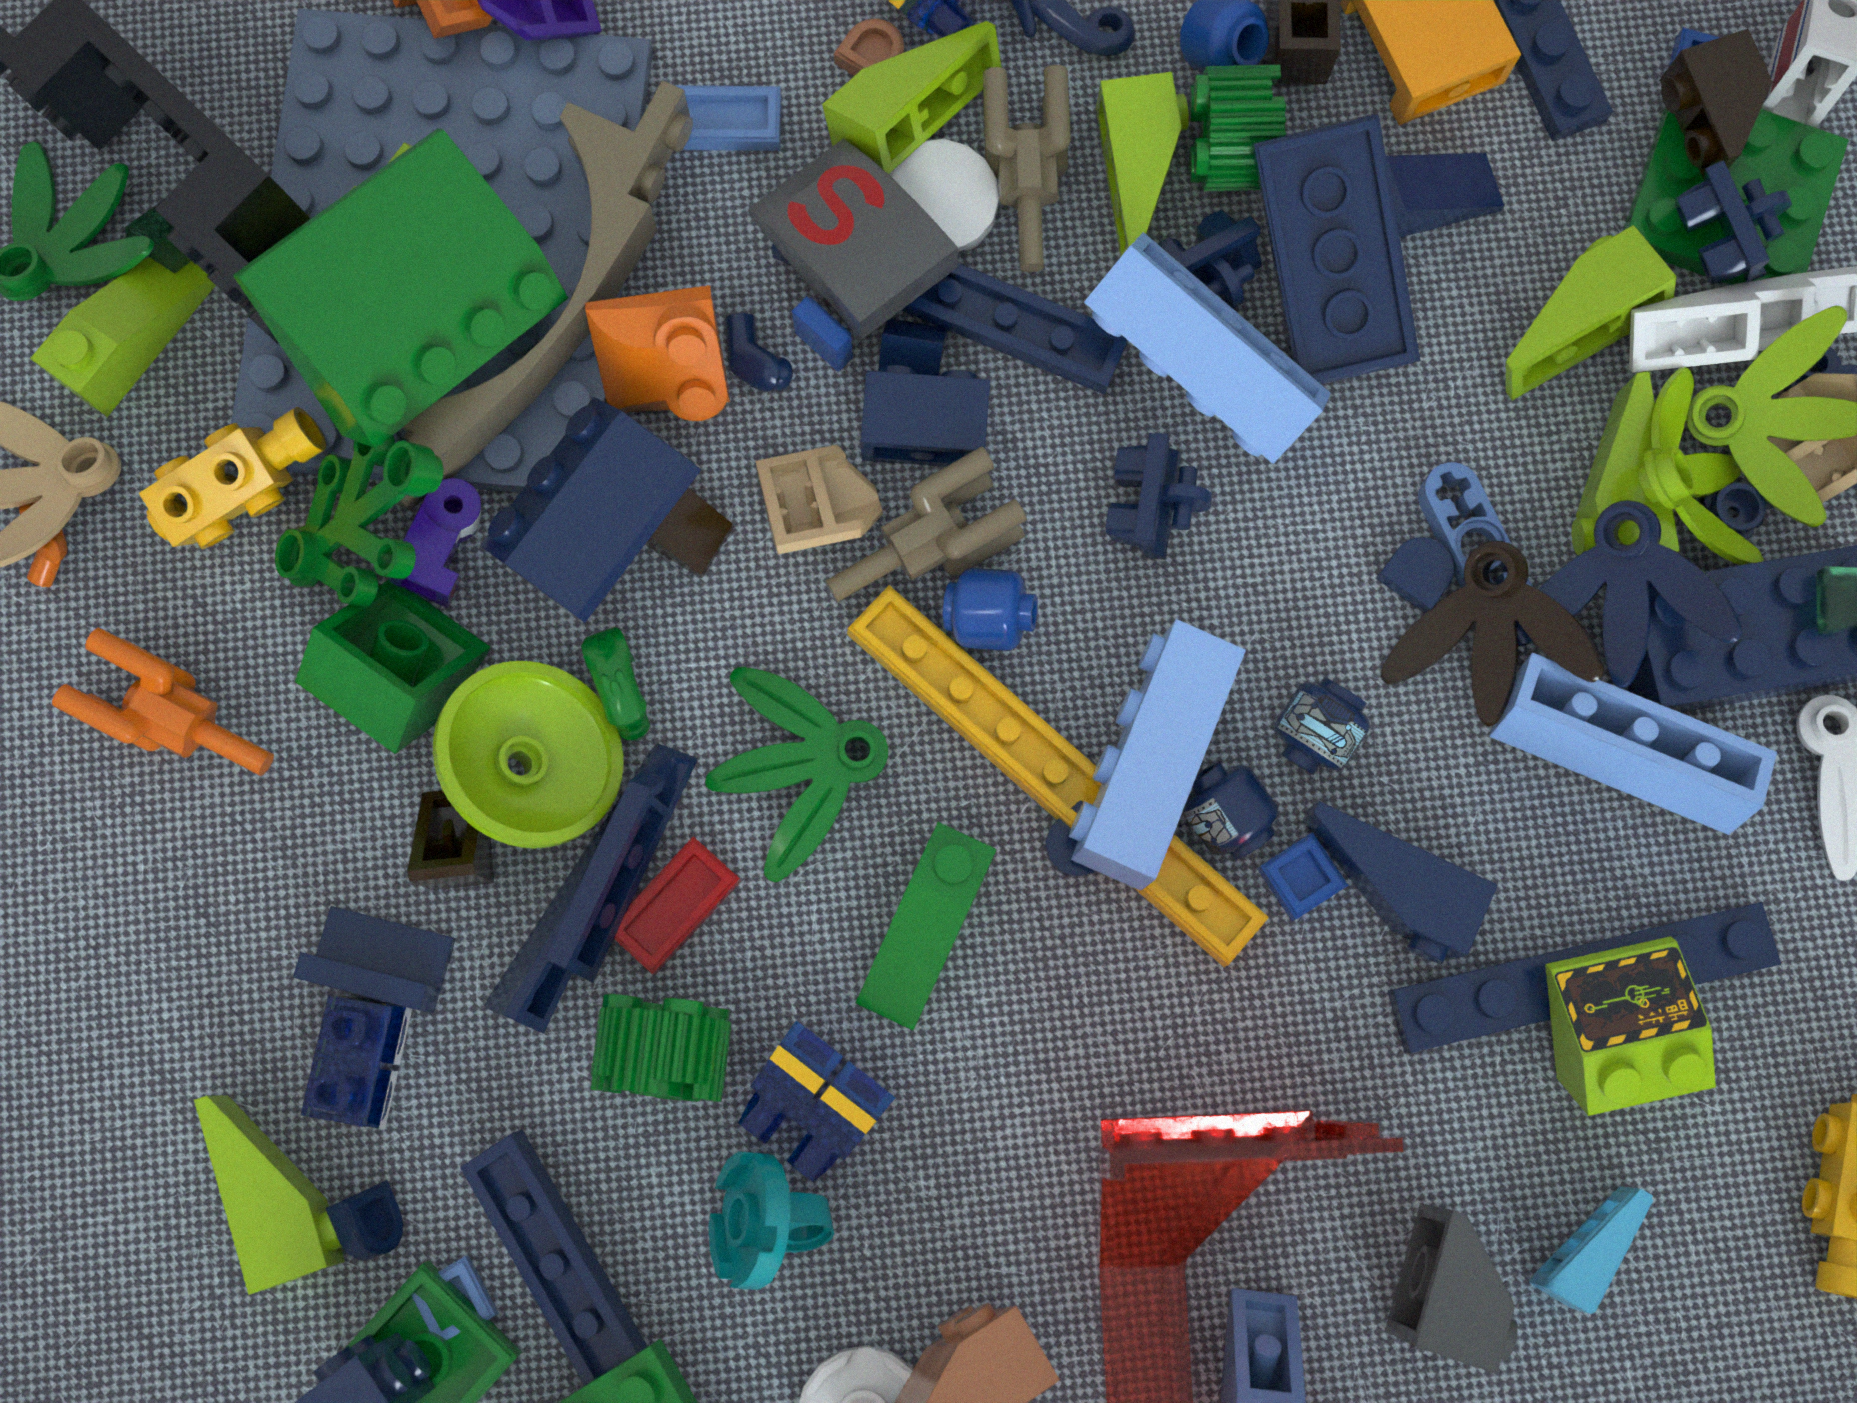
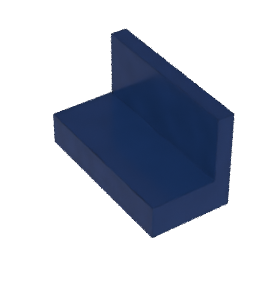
(378, 960)

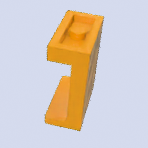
(1437, 50)

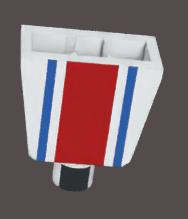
(1827, 36)

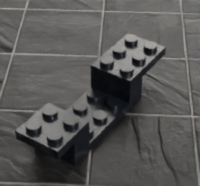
(97, 83)

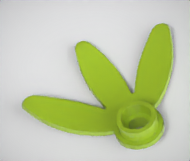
(1792, 418)
(1679, 478)

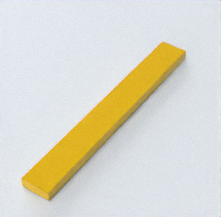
(1042, 762)

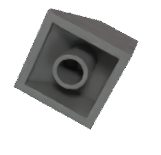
(1452, 1293)

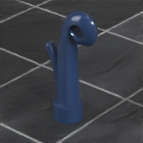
(1074, 28)

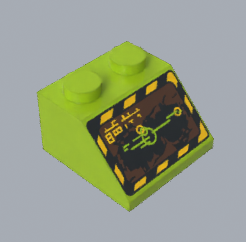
(1628, 1027)

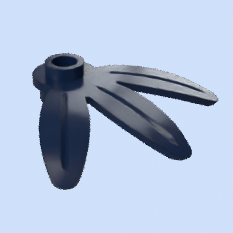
(1627, 593)

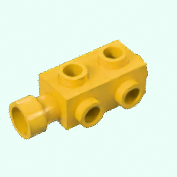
(219, 496)
(1833, 1197)

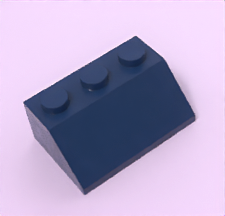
(589, 507)

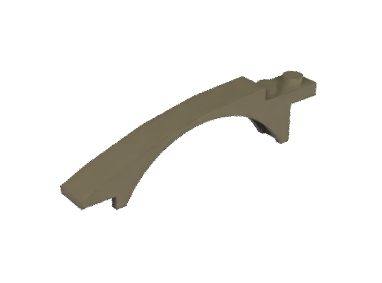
(622, 176)

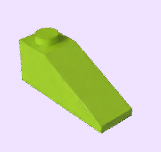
(910, 96)
(1138, 137)
(1589, 308)
(121, 331)
(1616, 468)
(268, 1202)

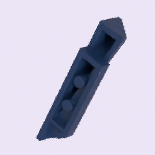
(595, 895)

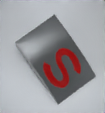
(855, 237)

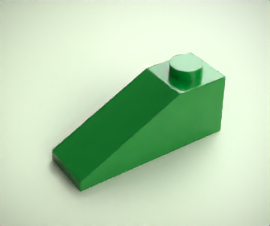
(926, 925)

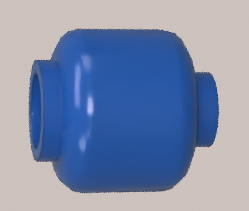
(1223, 34)
(989, 609)

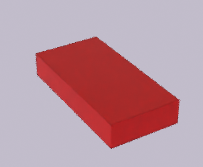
(675, 905)

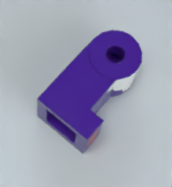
(436, 532)

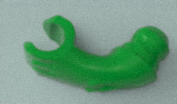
(613, 675)

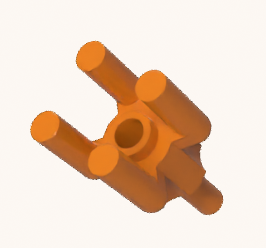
(157, 708)

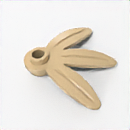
(56, 485)

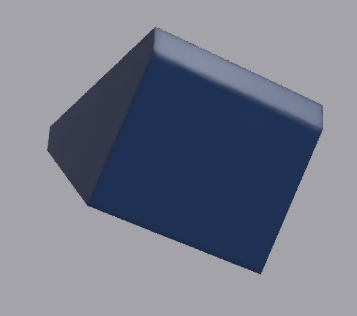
(913, 346)

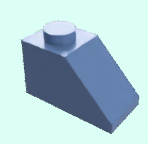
(1262, 1349)

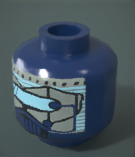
(1322, 726)
(1230, 810)

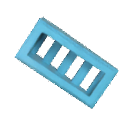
(1591, 1256)

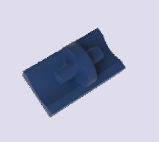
(1719, 200)
(1223, 256)
(1156, 471)

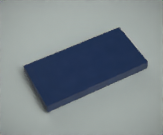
(1337, 249)

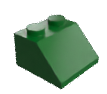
(389, 664)

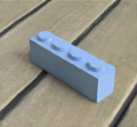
(1207, 349)
(1635, 745)
(1156, 755)

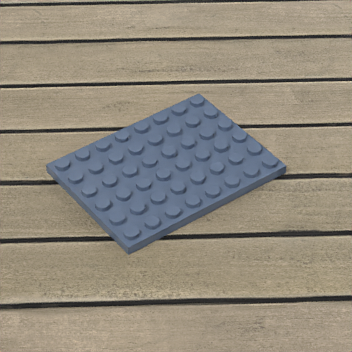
(382, 81)

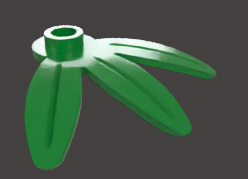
(53, 254)
(787, 764)

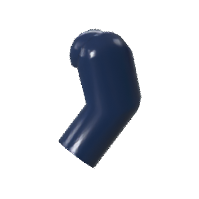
(750, 361)

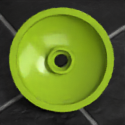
(549, 727)

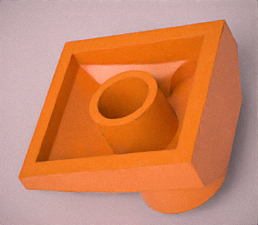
(660, 352)

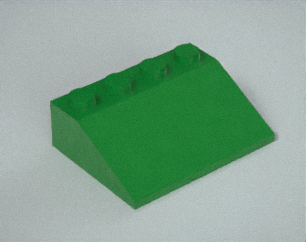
(401, 289)

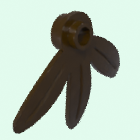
(1495, 638)

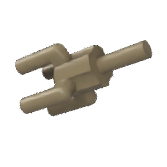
(1027, 155)
(937, 530)

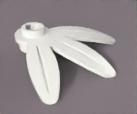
(1835, 778)

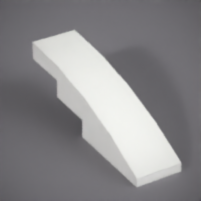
(1735, 319)

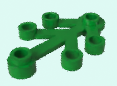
(306, 552)

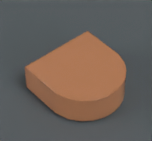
(868, 44)

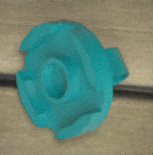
(762, 1221)

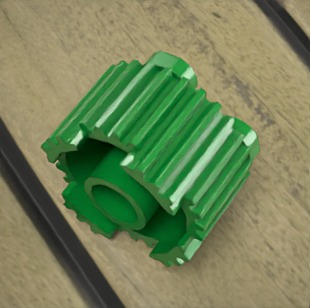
(1233, 112)
(661, 1048)

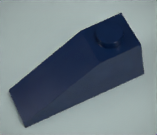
(1441, 190)
(1408, 887)

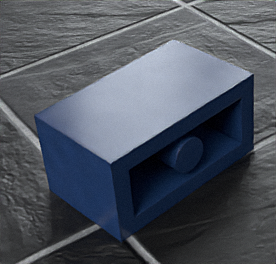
(923, 416)

